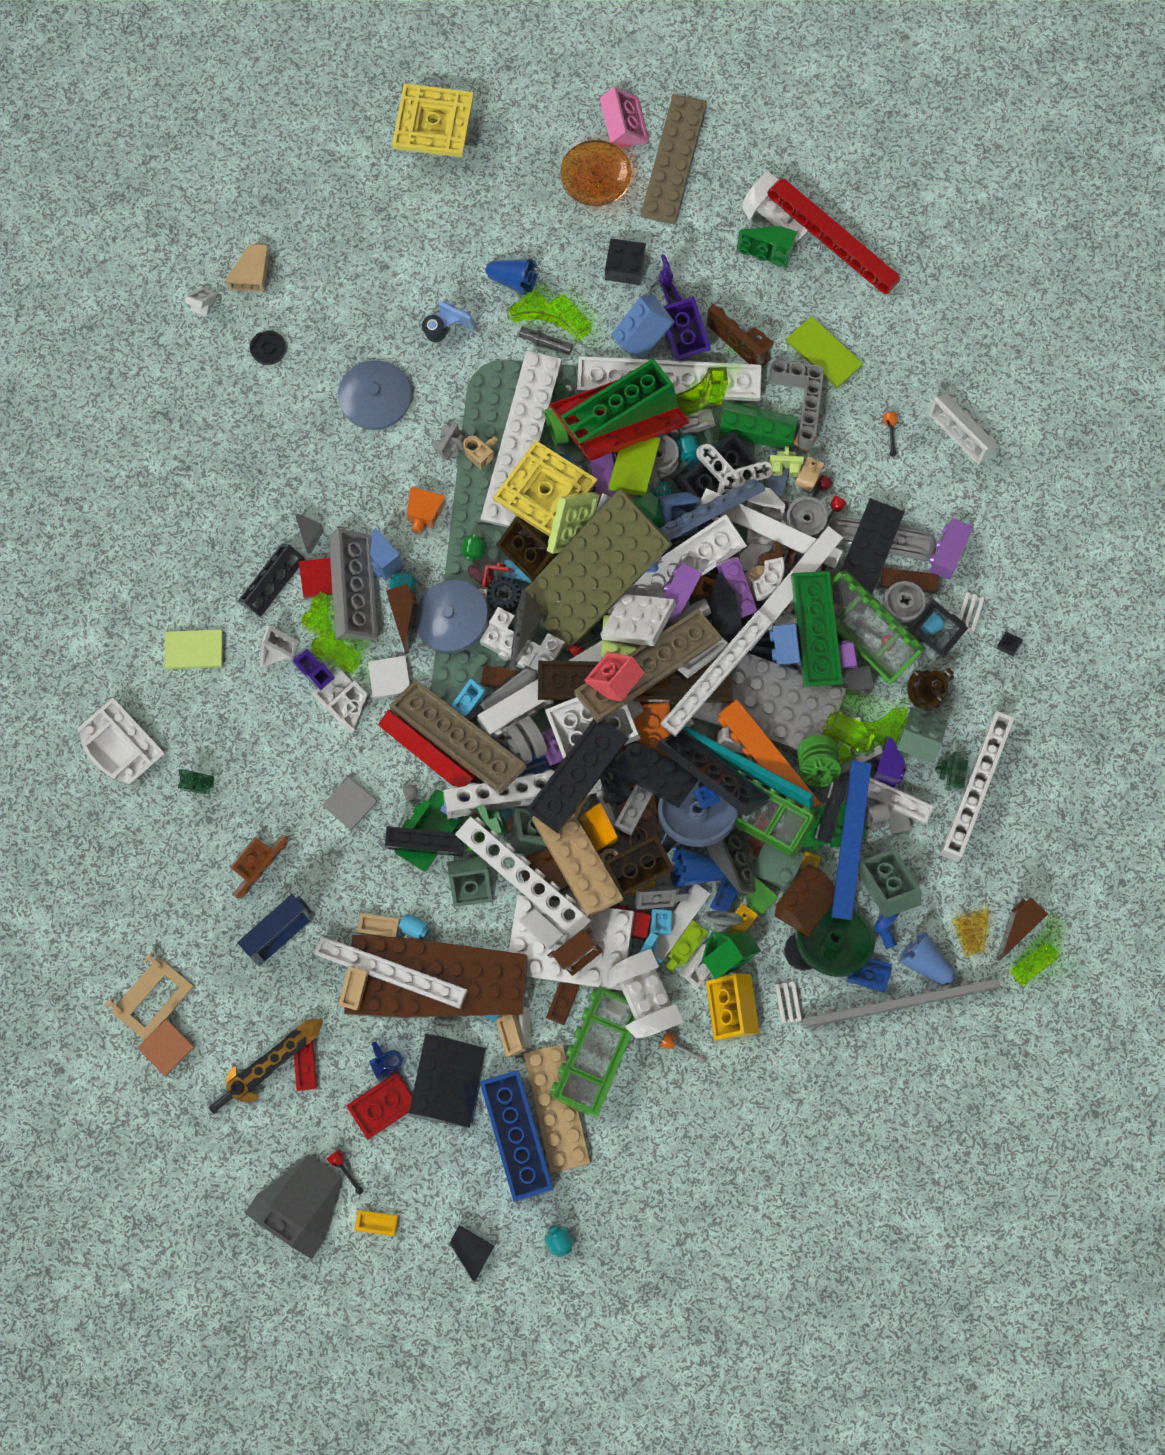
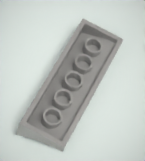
(352, 585)

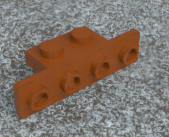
(253, 860)

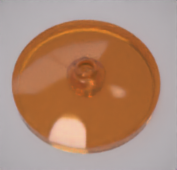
(595, 173)

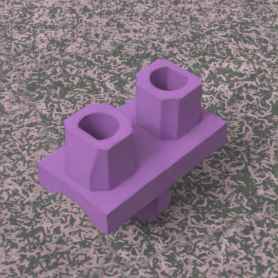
(553, 752)

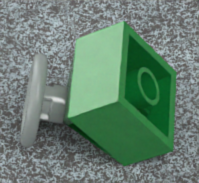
(727, 948)

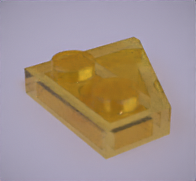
(971, 932)

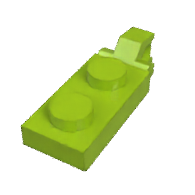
(686, 945)

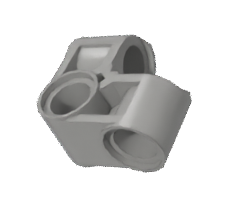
(876, 816)

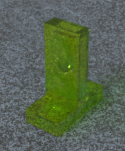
(1034, 963)

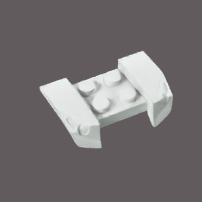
(759, 201)
(644, 994)

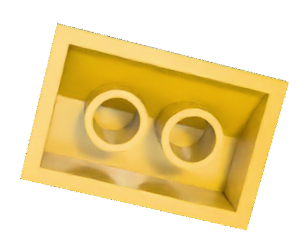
(732, 1007)

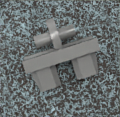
(451, 441)

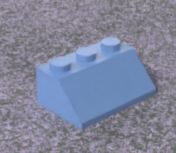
(643, 327)

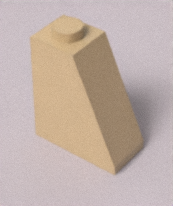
(250, 270)

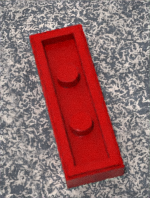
(305, 1068)

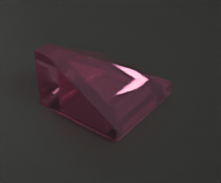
(475, 572)

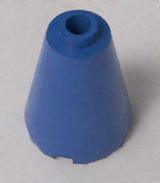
(514, 274)
(693, 868)

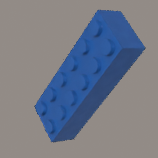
(516, 1136)

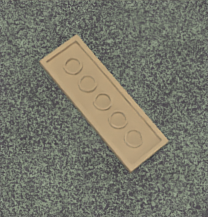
(580, 866)
(558, 1122)

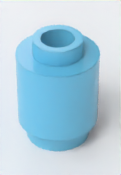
(932, 625)
(414, 926)

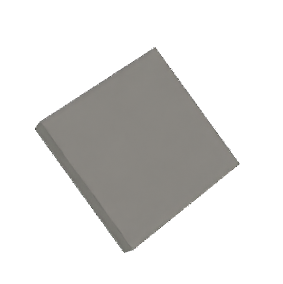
(349, 803)

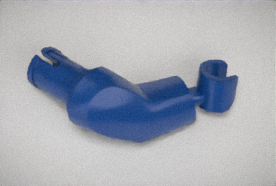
(883, 928)

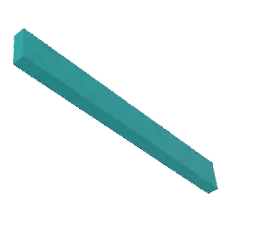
(755, 771)

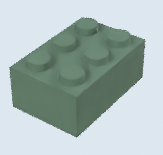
(922, 734)
(890, 883)

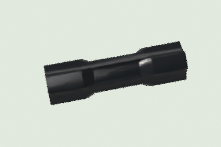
(825, 827)

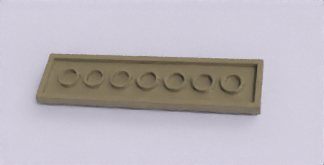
(673, 159)
(672, 651)
(458, 737)

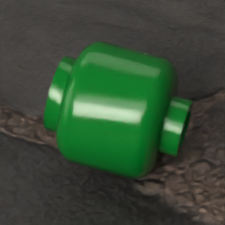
(473, 547)

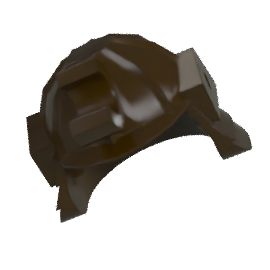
(929, 689)

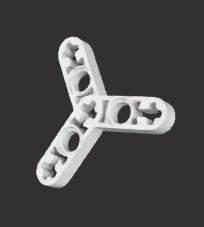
(728, 471)

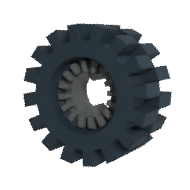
(504, 586)

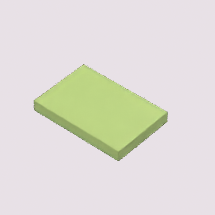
(193, 649)

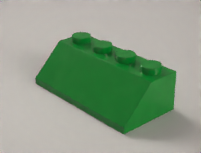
(758, 425)

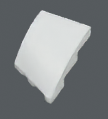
(342, 701)

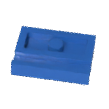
(873, 975)

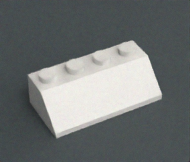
(962, 428)

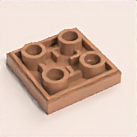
(165, 1047)

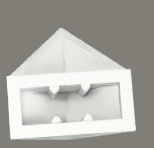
(276, 647)

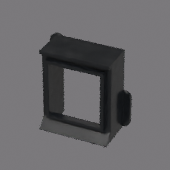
(921, 619)

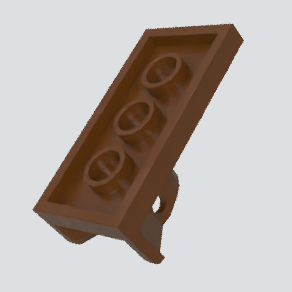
(747, 344)
(645, 829)

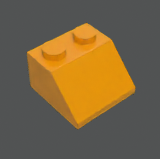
(599, 829)

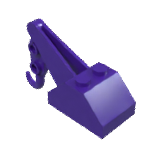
(687, 333)

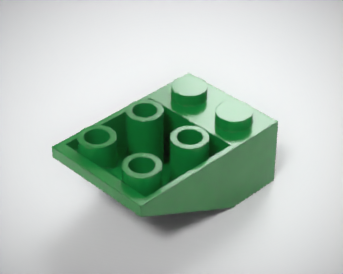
(768, 244)

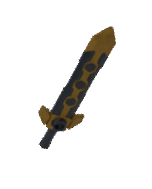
(240, 1086)

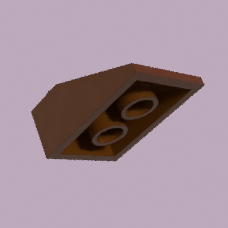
(403, 608)
(1024, 919)

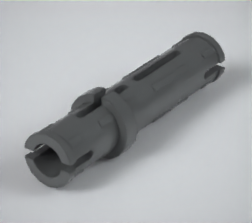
(538, 337)

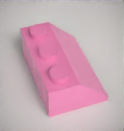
(623, 118)

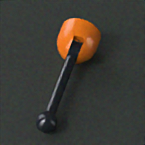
(890, 420)

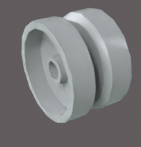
(667, 458)
(810, 509)
(904, 602)
(525, 740)

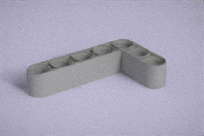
(811, 379)

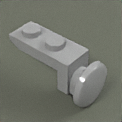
(697, 422)

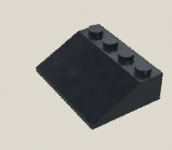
(697, 477)
(447, 1081)

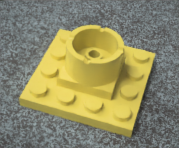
(433, 120)
(538, 484)

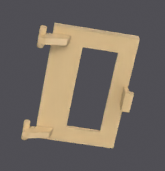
(141, 990)

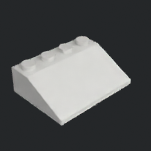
(572, 719)

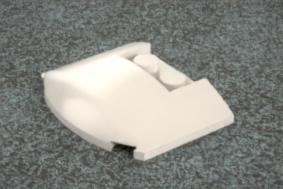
(118, 743)

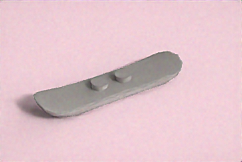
(907, 541)

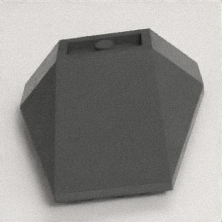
(298, 1205)

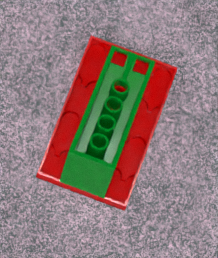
(621, 412)

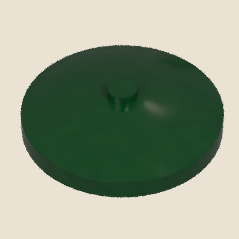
(837, 945)

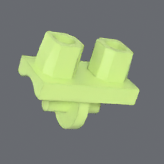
(786, 459)

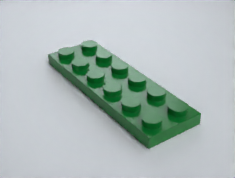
(816, 629)

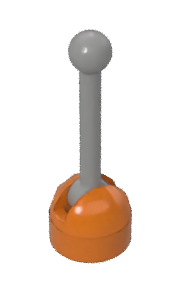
(669, 1042)

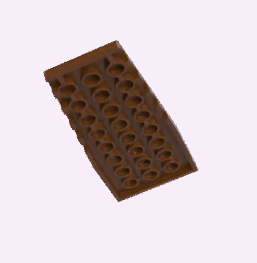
(491, 976)

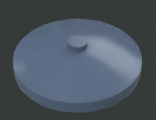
(374, 395)
(452, 616)
(695, 825)

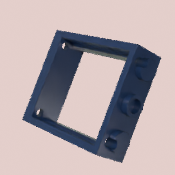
(276, 929)

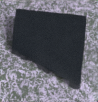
(471, 1251)

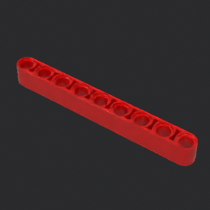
(833, 236)

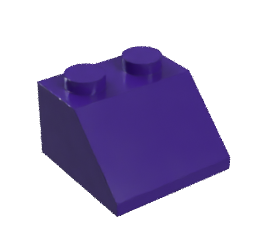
(890, 765)

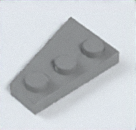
(872, 758)

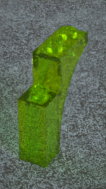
(559, 312)
(707, 392)
(326, 645)
(862, 734)

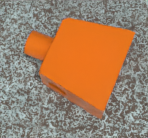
(424, 508)

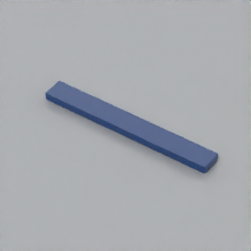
(851, 840)

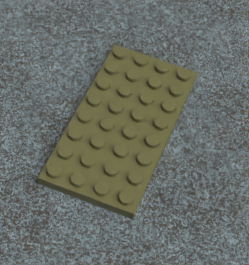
(597, 568)

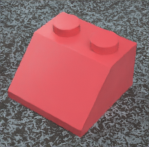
(615, 676)

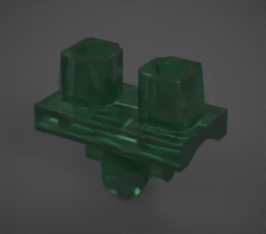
(953, 781)
(195, 782)

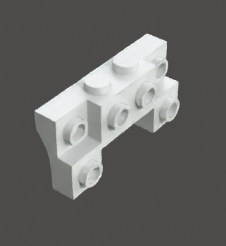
(499, 639)

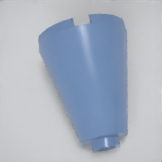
(927, 960)

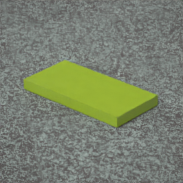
(823, 349)
(635, 467)

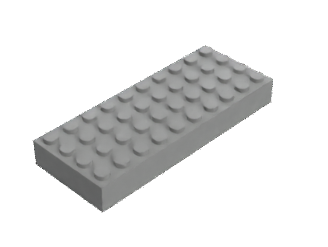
(776, 702)

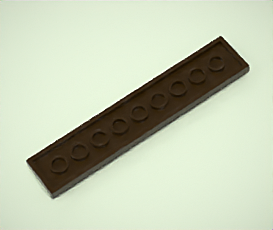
(560, 679)

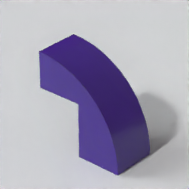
(313, 670)

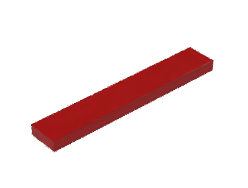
(425, 750)

